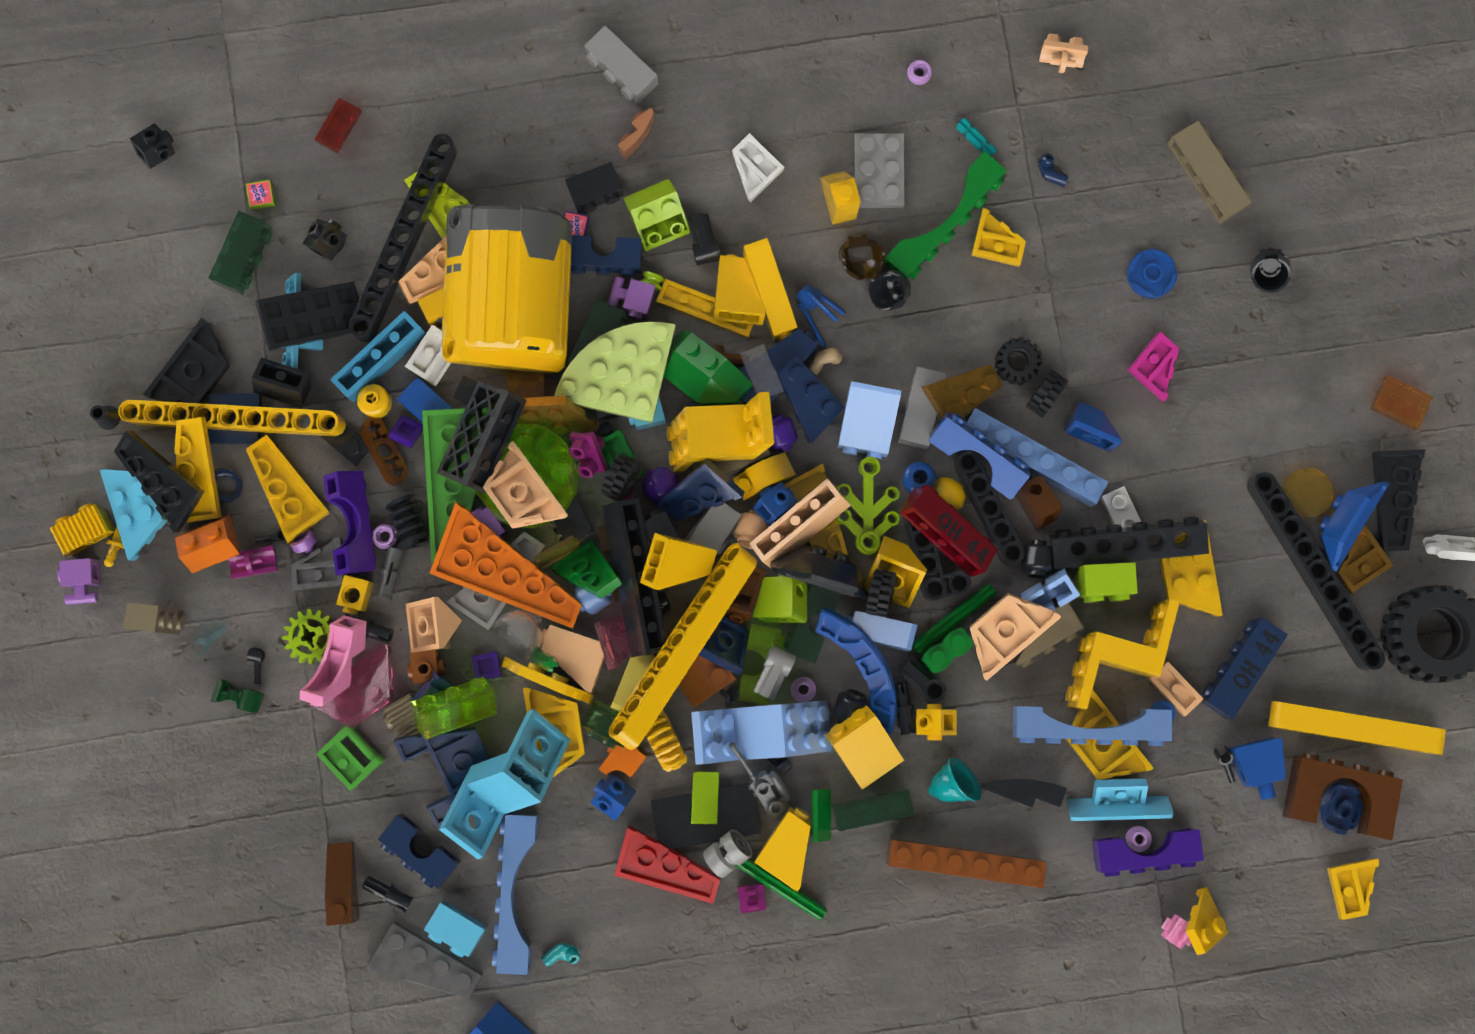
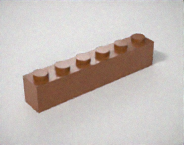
(966, 863)

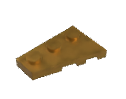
(962, 392)

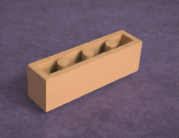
(800, 522)

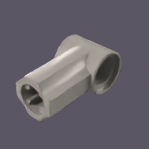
(776, 667)

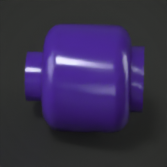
(784, 433)

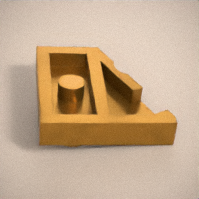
(1363, 562)

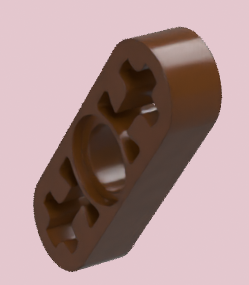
(382, 432)

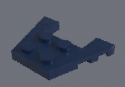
(453, 755)

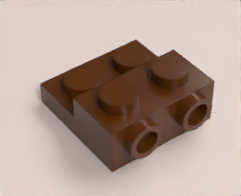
(743, 604)

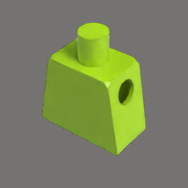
(782, 600)

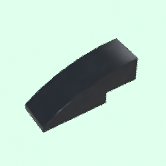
(1027, 790)

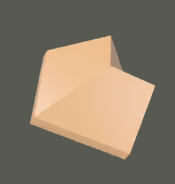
(430, 624)

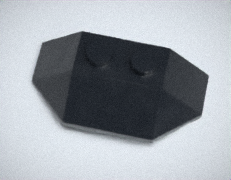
(822, 569)

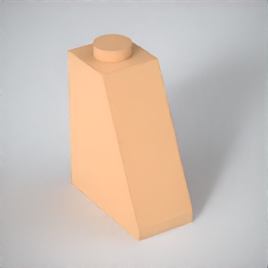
(575, 654)

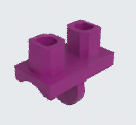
(587, 450)
(253, 562)

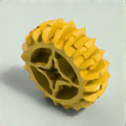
(666, 744)

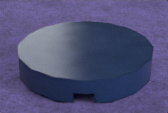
(1341, 808)

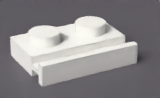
(428, 359)

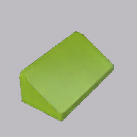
(705, 797)

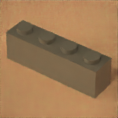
(1209, 172)

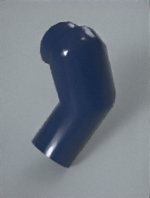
(1049, 172)

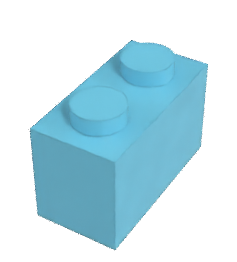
(455, 929)

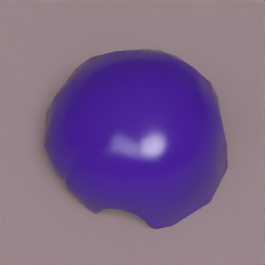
(658, 483)

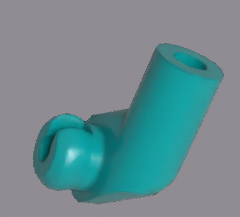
(563, 952)

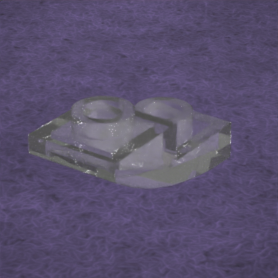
(761, 370)

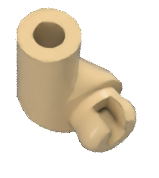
(823, 357)

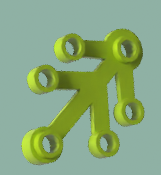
(867, 510)

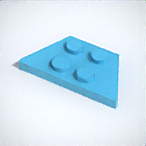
(132, 511)

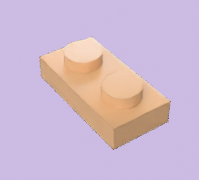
(1176, 689)

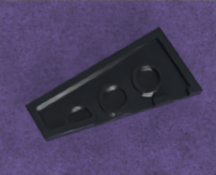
(162, 481)
(1397, 503)

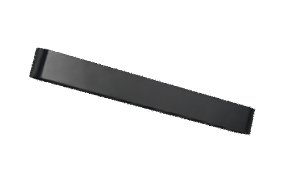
(405, 249)
(1326, 577)

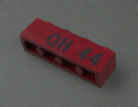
(948, 530)

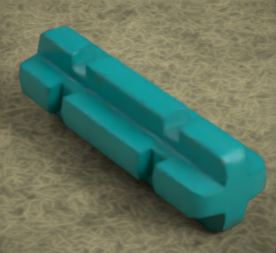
(975, 137)

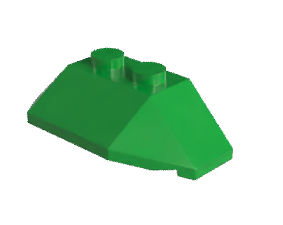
(703, 372)

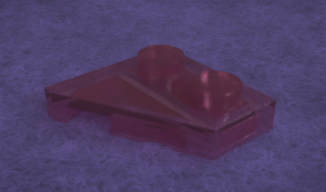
(613, 640)

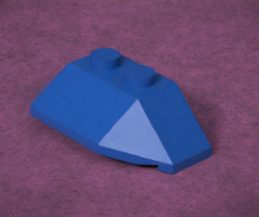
(1347, 521)

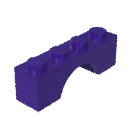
(348, 493)
(1179, 847)

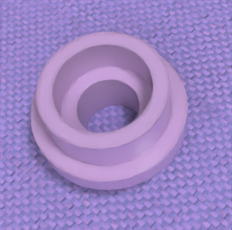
(922, 66)
(378, 531)
(795, 689)
(1130, 838)

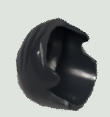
(889, 290)

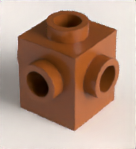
(420, 660)

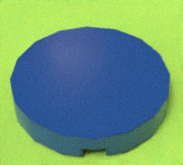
(1151, 273)

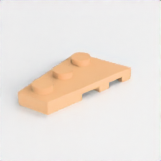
(425, 275)

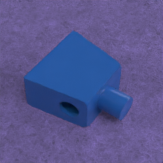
(1260, 764)

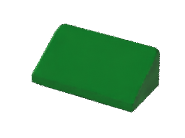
(820, 815)

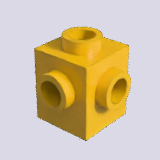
(936, 722)

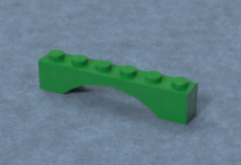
(980, 179)

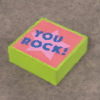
(260, 194)

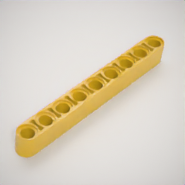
(244, 417)
(682, 647)

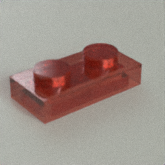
(338, 125)

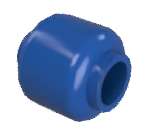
(922, 471)

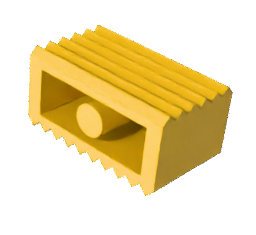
(82, 529)

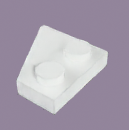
(755, 166)

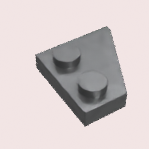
(317, 569)

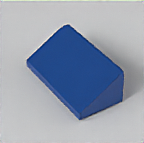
(421, 397)

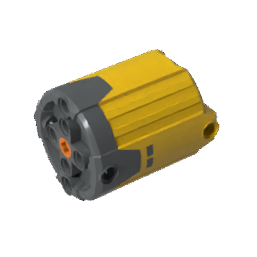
(507, 287)

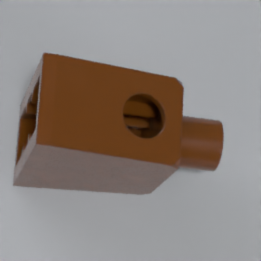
(1043, 506)

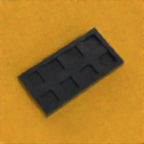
(308, 315)

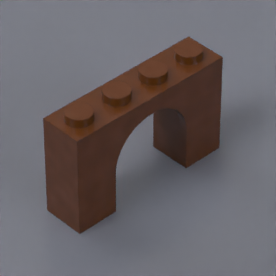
(1378, 792)

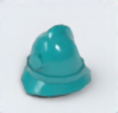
(955, 783)

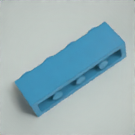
(379, 356)

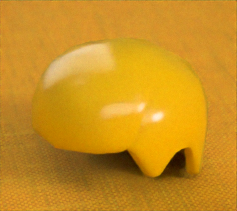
(950, 491)

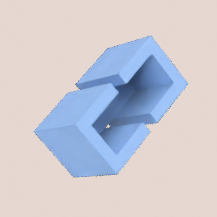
(1057, 585)

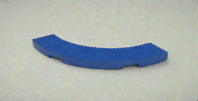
(869, 661)

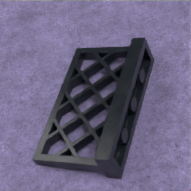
(491, 439)

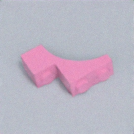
(334, 673)

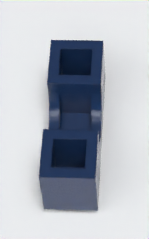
(624, 259)
(400, 838)

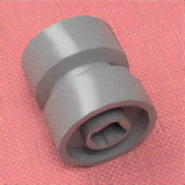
(728, 853)

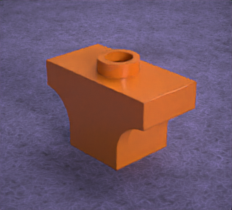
(623, 760)

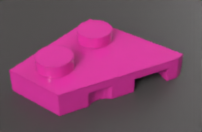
(1155, 365)

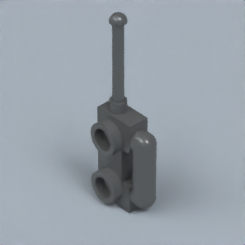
(761, 785)

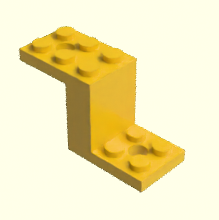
(720, 432)
(1122, 654)

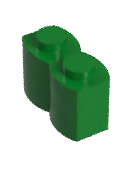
(950, 646)

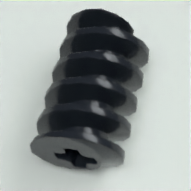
(406, 522)

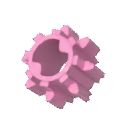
(1175, 931)

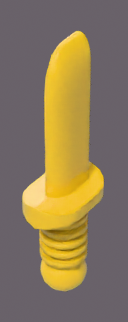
(115, 543)

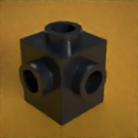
(153, 145)
(325, 238)

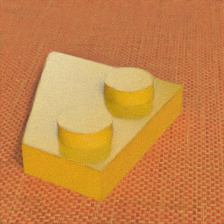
(997, 242)
(1352, 887)
(1206, 924)

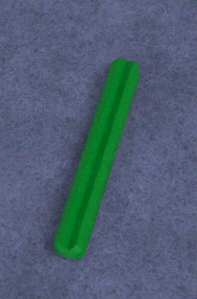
(954, 618)
(545, 661)
(797, 898)

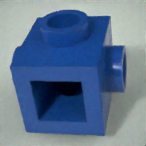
(774, 503)
(612, 796)

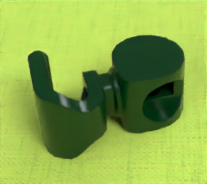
(245, 699)

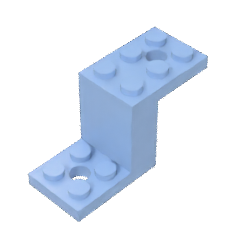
(761, 731)

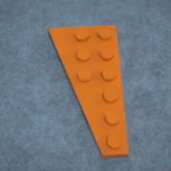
(489, 565)

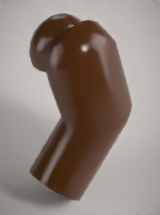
(735, 359)

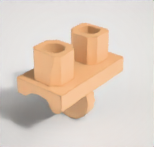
(1063, 53)

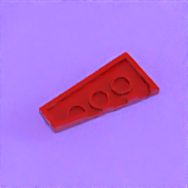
(659, 866)

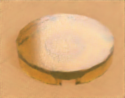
(1309, 491)

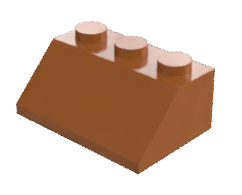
(703, 680)

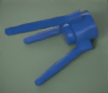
(812, 298)

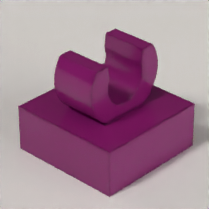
(751, 898)

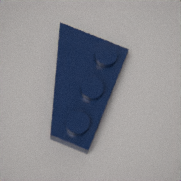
(699, 490)

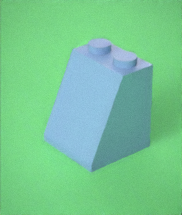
(868, 420)

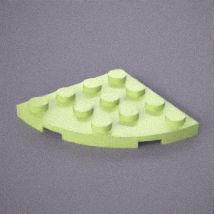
(621, 371)

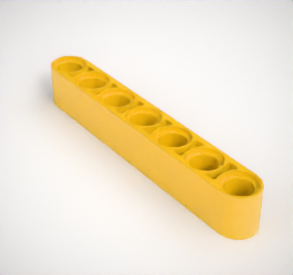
(1357, 728)

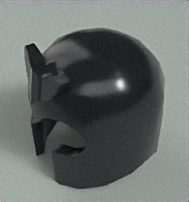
(1270, 270)

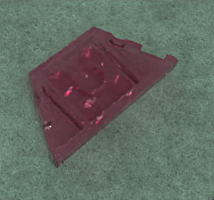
(367, 692)

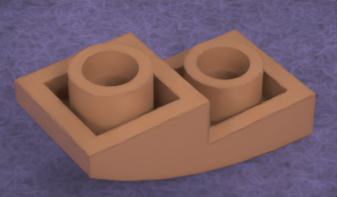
(641, 127)

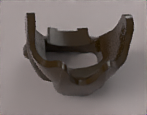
(862, 269)

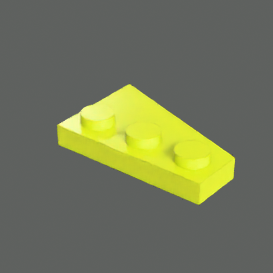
(446, 200)

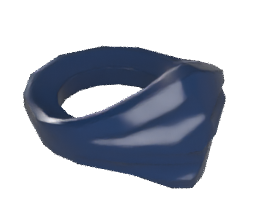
(229, 473)

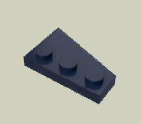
(810, 399)

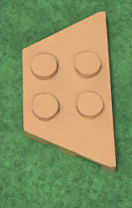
(521, 492)
(1008, 630)

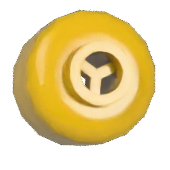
(377, 408)

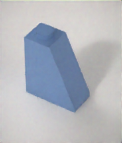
(886, 631)

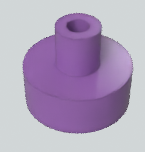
(304, 543)

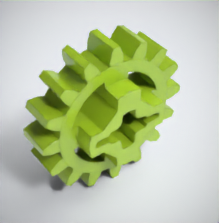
(307, 626)

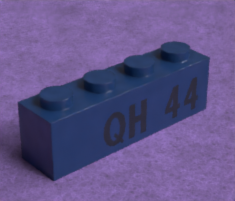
(1243, 668)

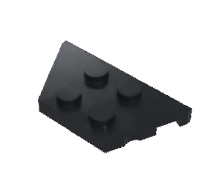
(191, 369)

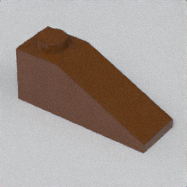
(341, 884)

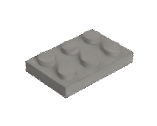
(879, 170)

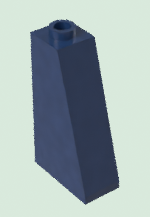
(798, 344)

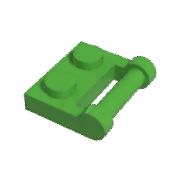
(345, 763)

